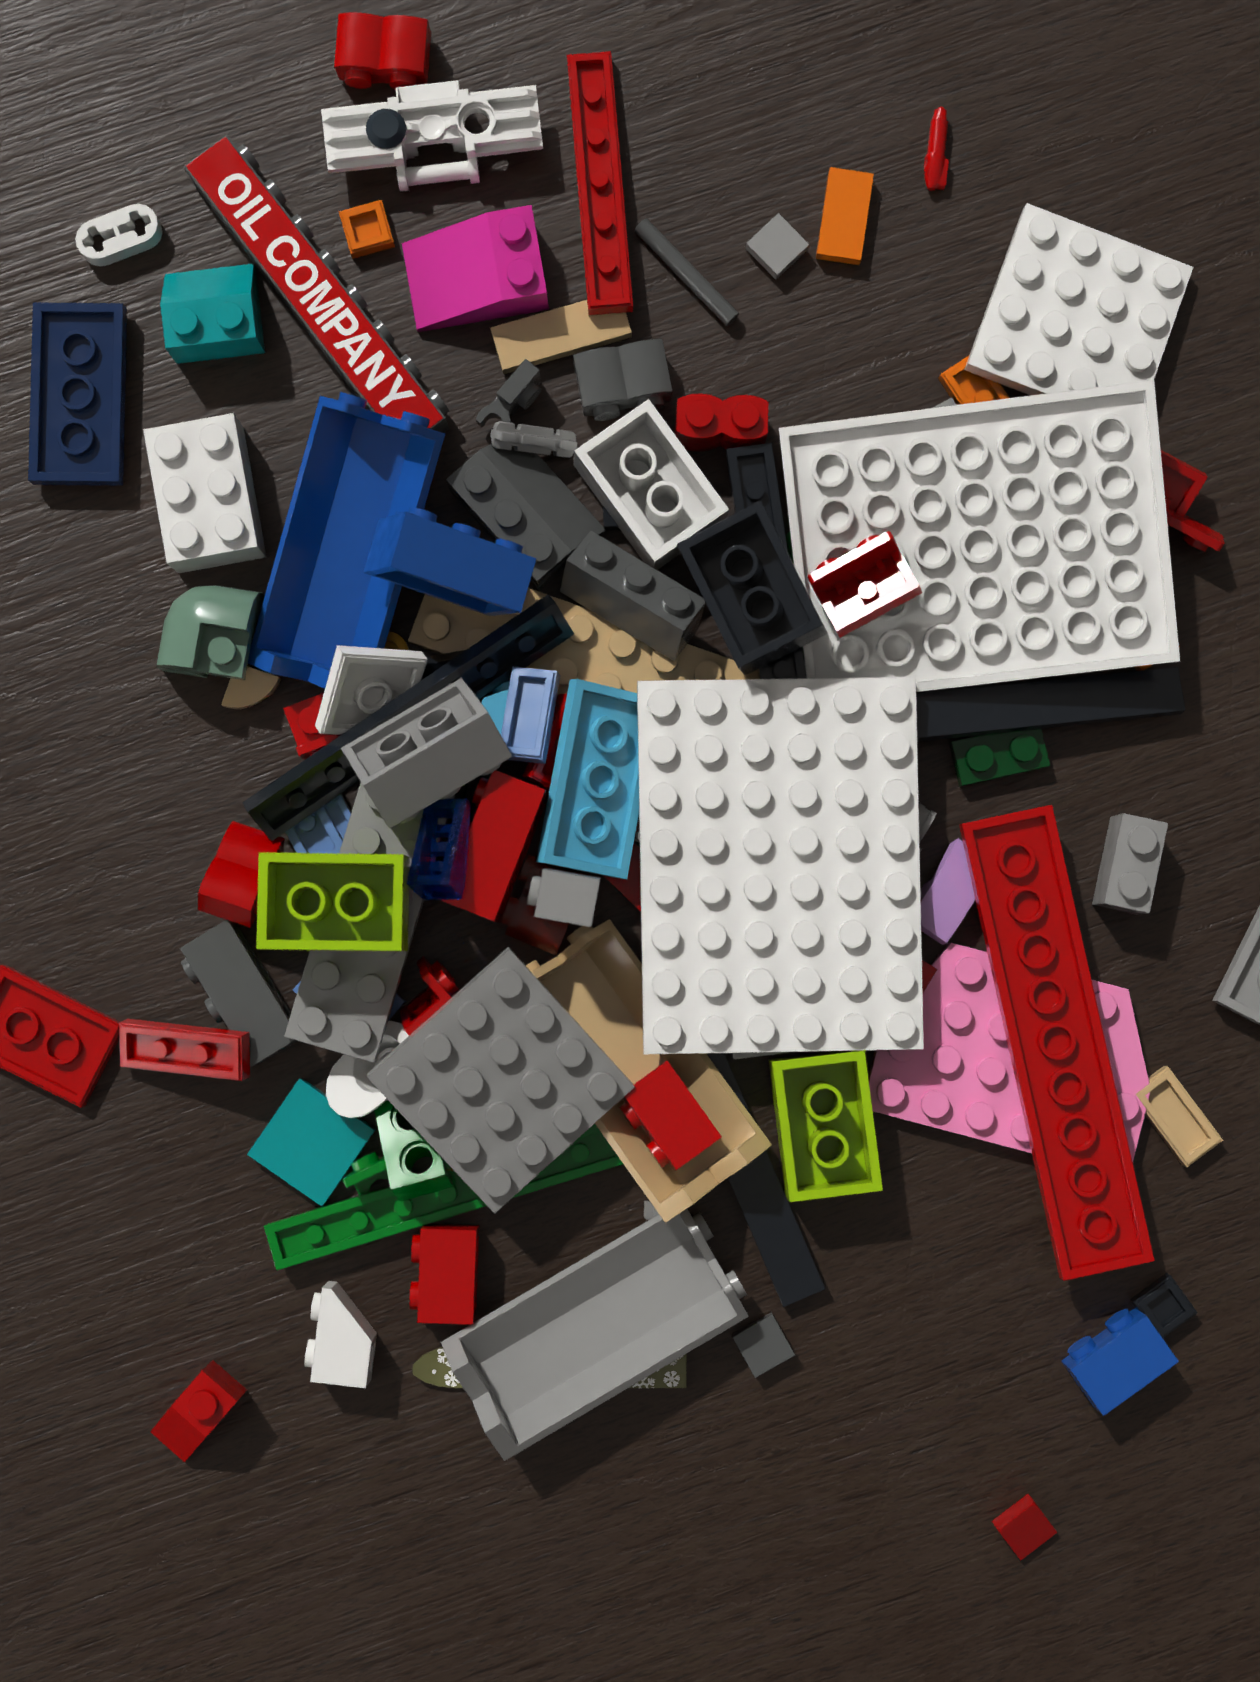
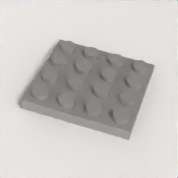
(500, 1080)

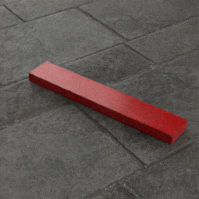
(599, 183)

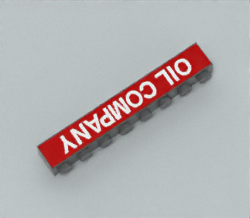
(310, 284)

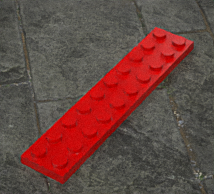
(1056, 1043)

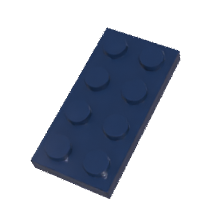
(77, 394)

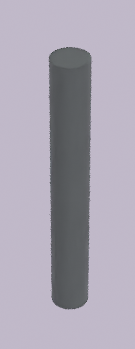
(686, 272)

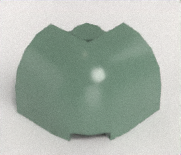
(210, 632)

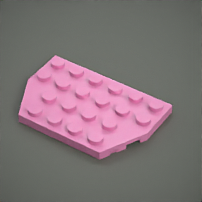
(966, 1071)

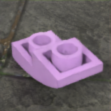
(947, 895)

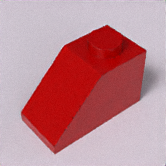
(198, 1410)

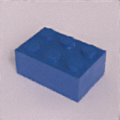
(450, 563)

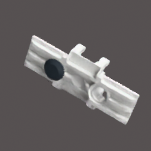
(428, 115)

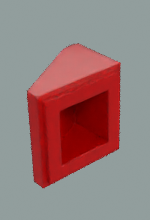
(1024, 1526)

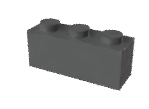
(632, 595)
(238, 988)

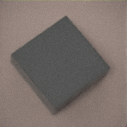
(763, 1344)

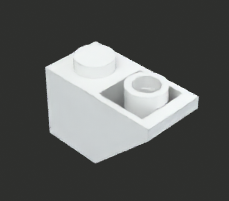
(343, 1340)

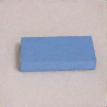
(530, 713)

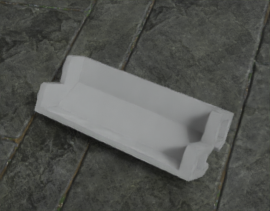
(594, 1330)

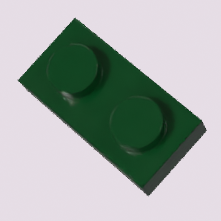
(998, 755)

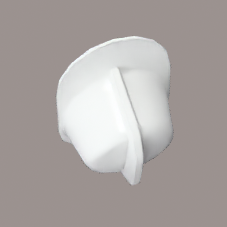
(347, 1085)

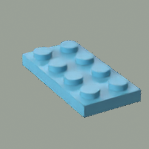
(594, 783)

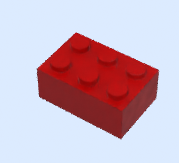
(499, 842)

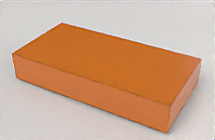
(844, 216)

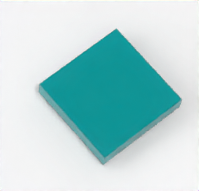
(310, 1143)

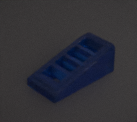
(441, 878)

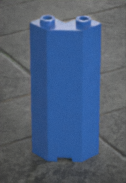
(350, 477)

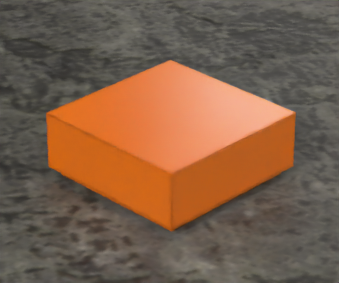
(366, 229)

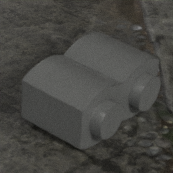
(622, 378)

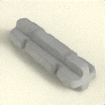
(533, 439)

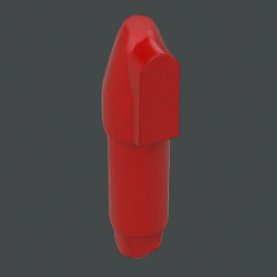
(935, 162)

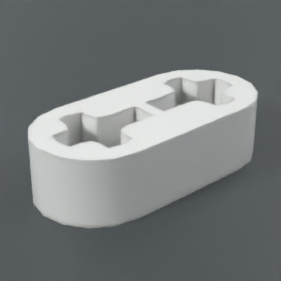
(118, 235)

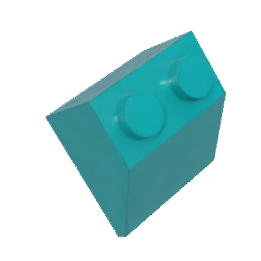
(212, 314)

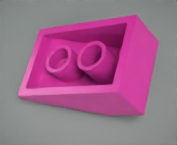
(476, 270)

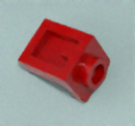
(302, 722)

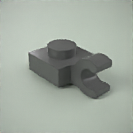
(518, 391)

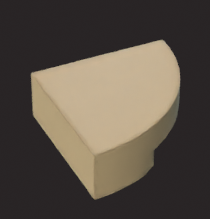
(251, 691)

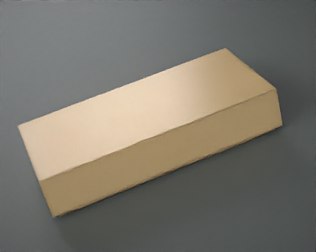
(1177, 1117)

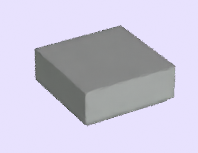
(777, 246)

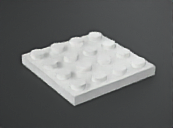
(1076, 309)

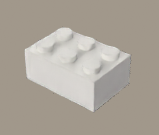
(649, 484)
(204, 493)

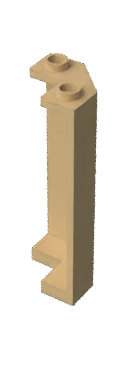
(602, 990)

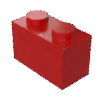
(669, 1117)
(446, 1273)

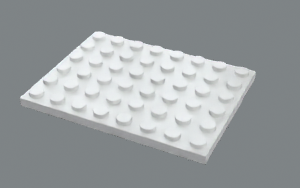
(1020, 522)
(779, 865)

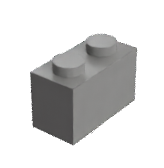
(1130, 864)
(564, 896)

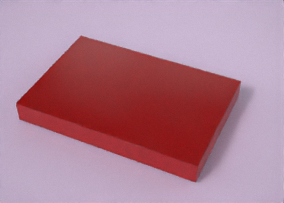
(53, 1037)

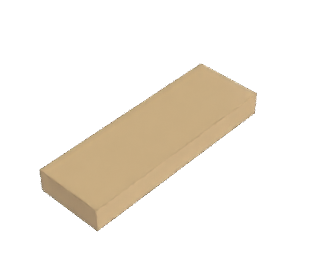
(556, 335)

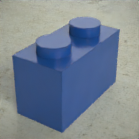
(1118, 1359)

